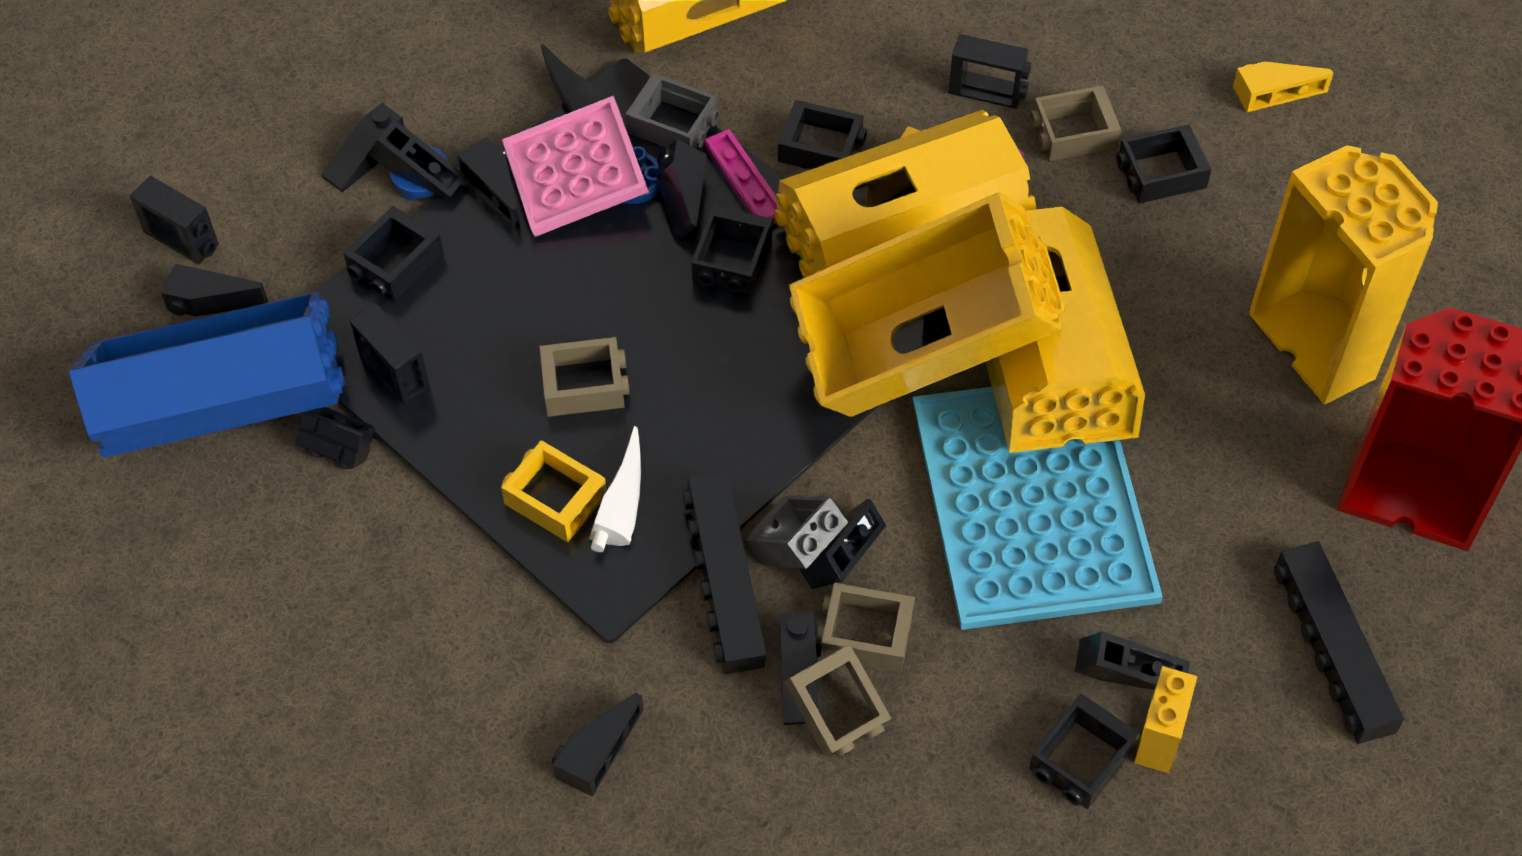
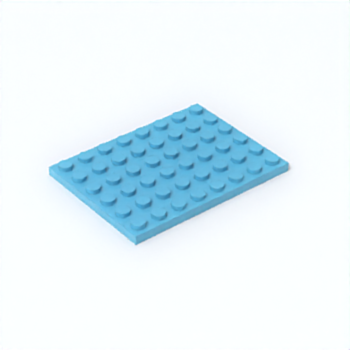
(1034, 526)

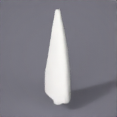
(620, 503)

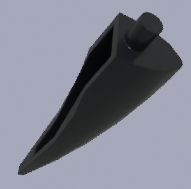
(571, 87)

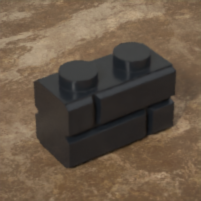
(335, 437)

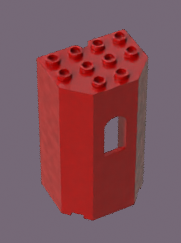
(1441, 429)

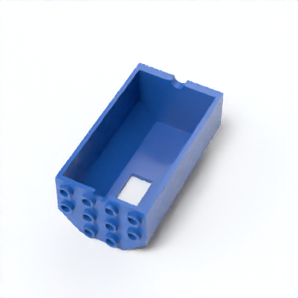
(208, 374)

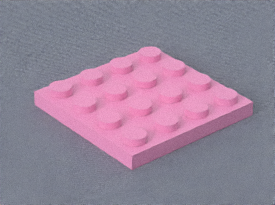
(574, 166)

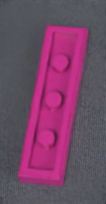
(741, 174)

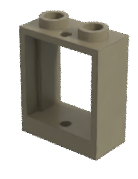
(1074, 103)
(588, 398)
(868, 654)
(811, 715)

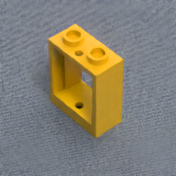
(578, 508)
(1165, 719)

